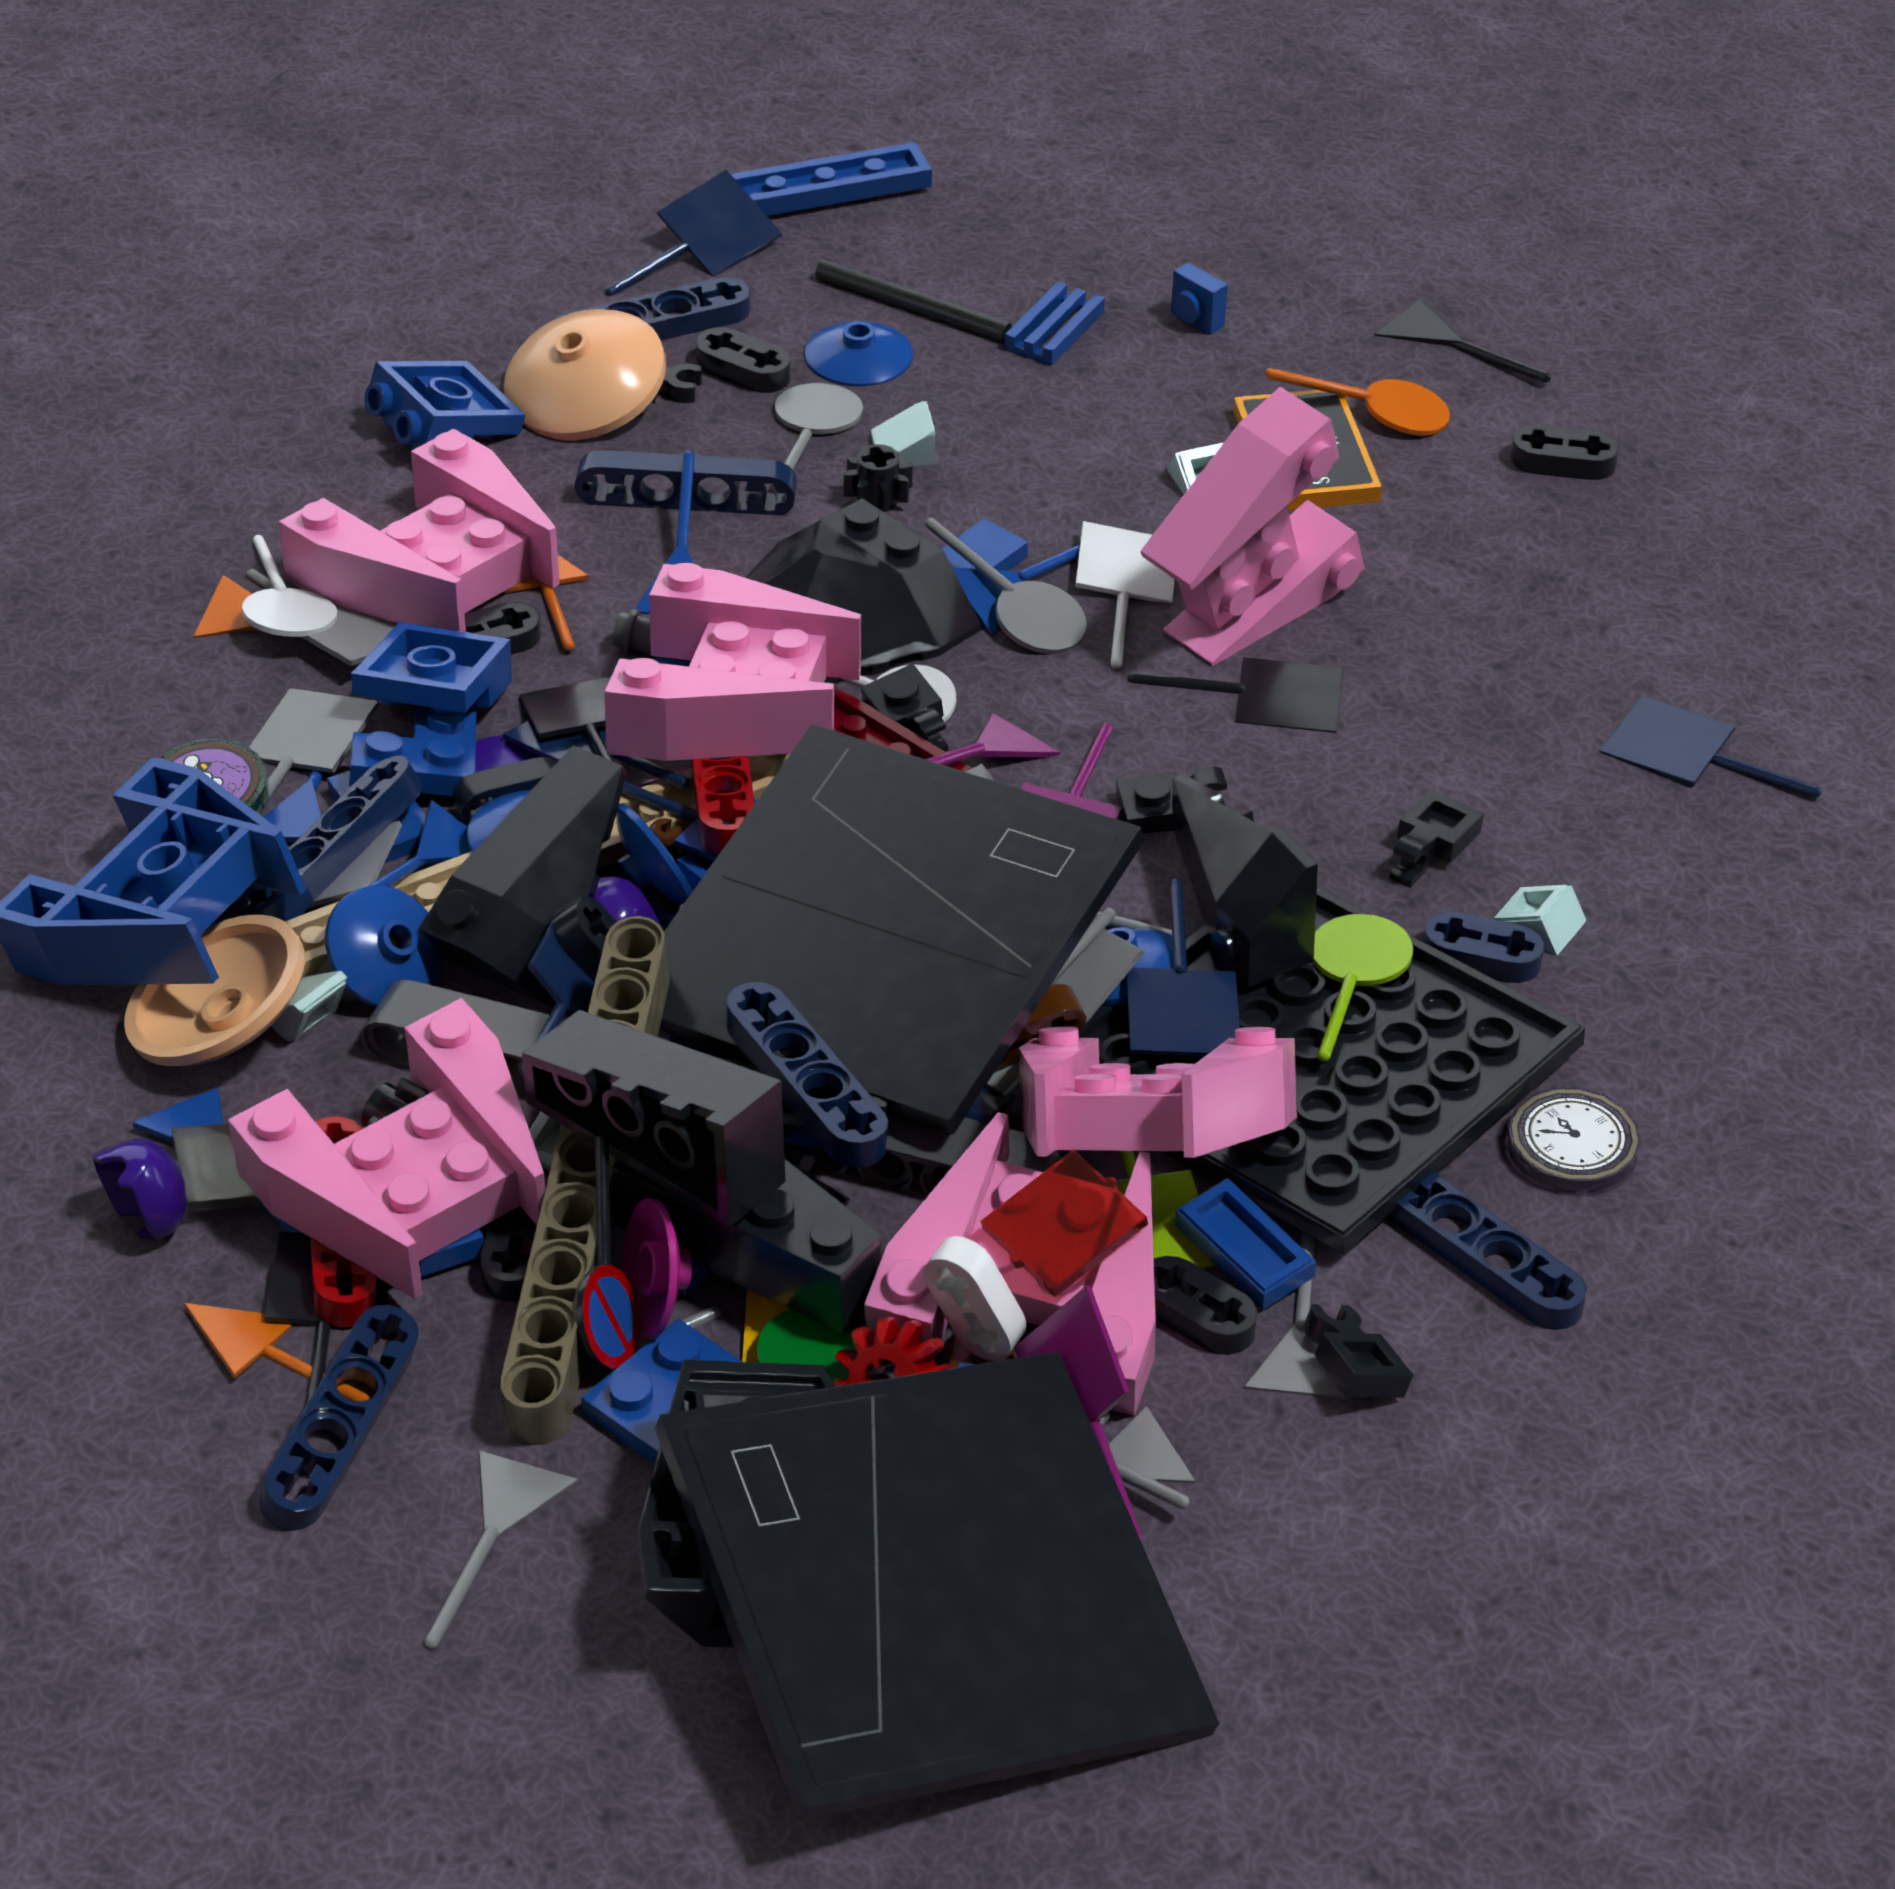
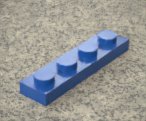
(837, 179)

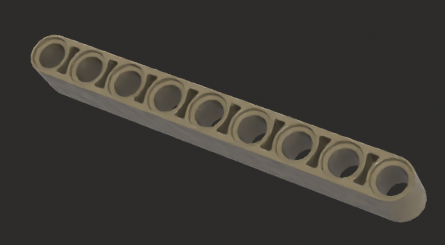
(631, 992)

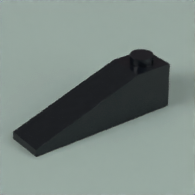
(526, 871)
(1249, 883)

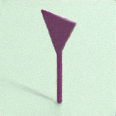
(999, 740)

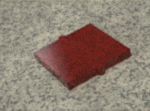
(1064, 1223)

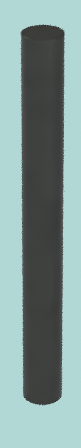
(912, 300)

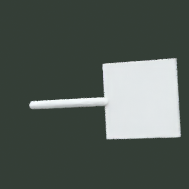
(1114, 565)

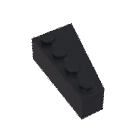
(666, 1110)
(789, 1248)

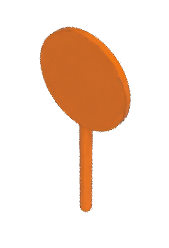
(1391, 401)

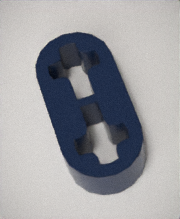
(1486, 945)

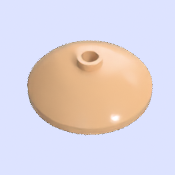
(586, 374)
(198, 1023)

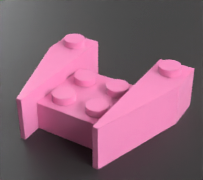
(461, 547)
(1237, 548)
(751, 672)
(1196, 1108)
(412, 1175)
(956, 1206)

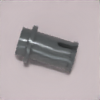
(632, 632)

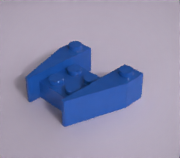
(154, 892)

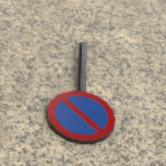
(606, 1300)

